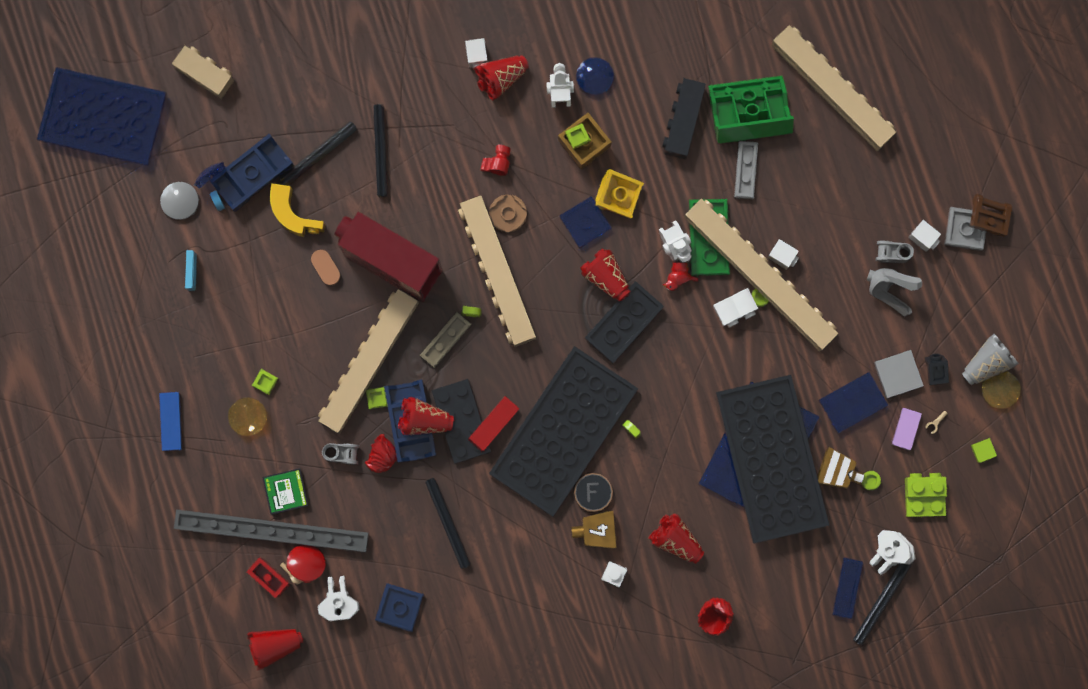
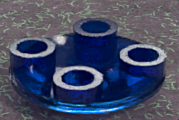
(595, 76)
(204, 176)

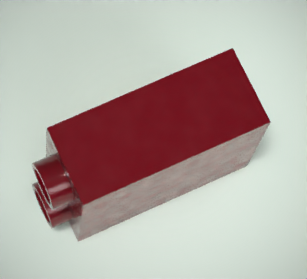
(388, 255)

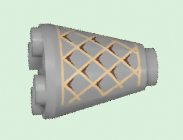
(989, 361)

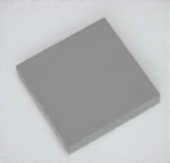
(960, 233)
(898, 374)

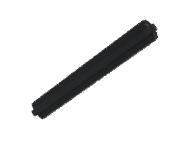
(380, 150)
(318, 154)
(447, 523)
(881, 603)

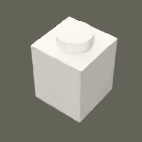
(476, 52)
(925, 236)
(783, 255)
(614, 574)

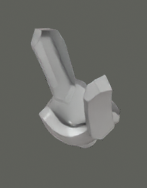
(881, 282)

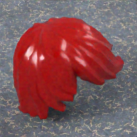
(382, 455)
(715, 616)

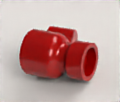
(499, 164)

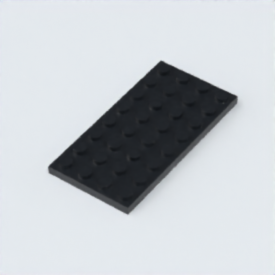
(563, 431)
(772, 459)

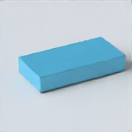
(191, 266)

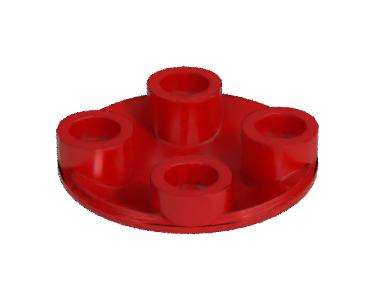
(305, 563)

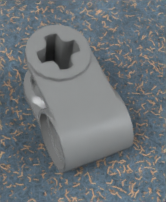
(891, 252)
(342, 453)

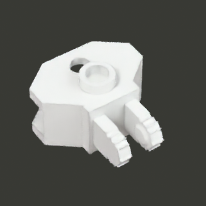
(560, 86)
(676, 243)
(892, 552)
(338, 600)

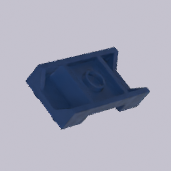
(251, 172)
(408, 446)

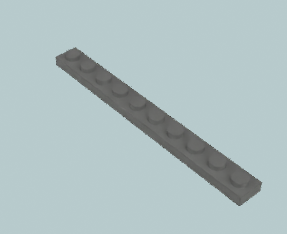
(271, 530)

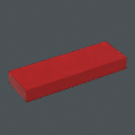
(493, 424)

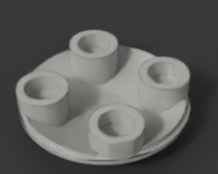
(179, 200)

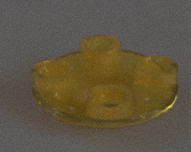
(1001, 390)
(247, 416)

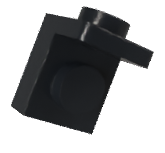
(937, 369)

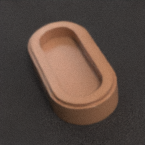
(325, 267)

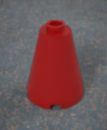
(273, 645)

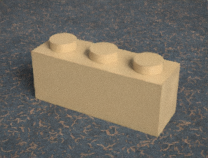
(203, 71)

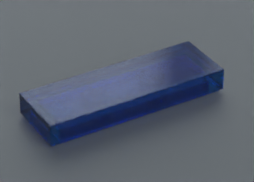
(847, 588)

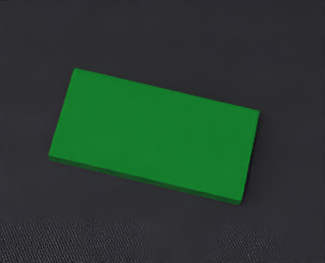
(704, 257)

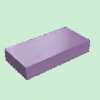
(906, 429)

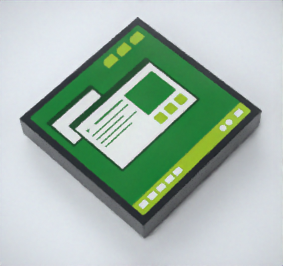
(285, 491)

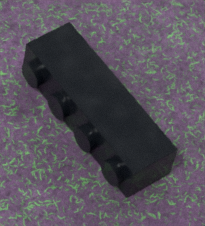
(684, 119)

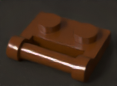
(988, 220)

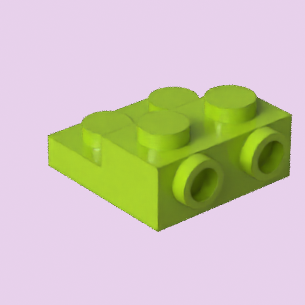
(925, 495)

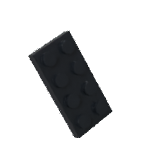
(624, 322)
(460, 403)

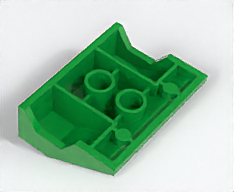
(750, 109)

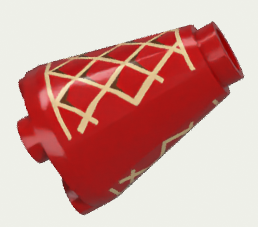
(500, 74)
(606, 275)
(423, 418)
(676, 539)

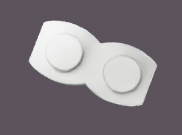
(735, 307)

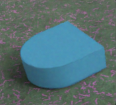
(217, 200)

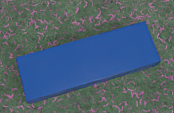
(170, 421)

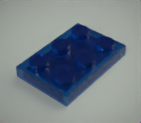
(853, 402)

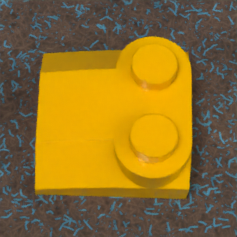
(618, 193)

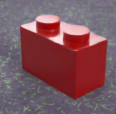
(268, 577)

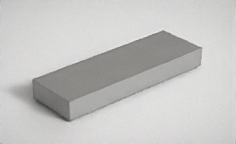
(746, 170)

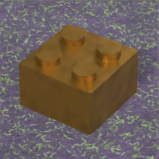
(588, 152)

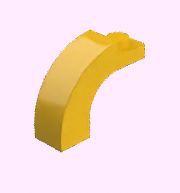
(281, 205)

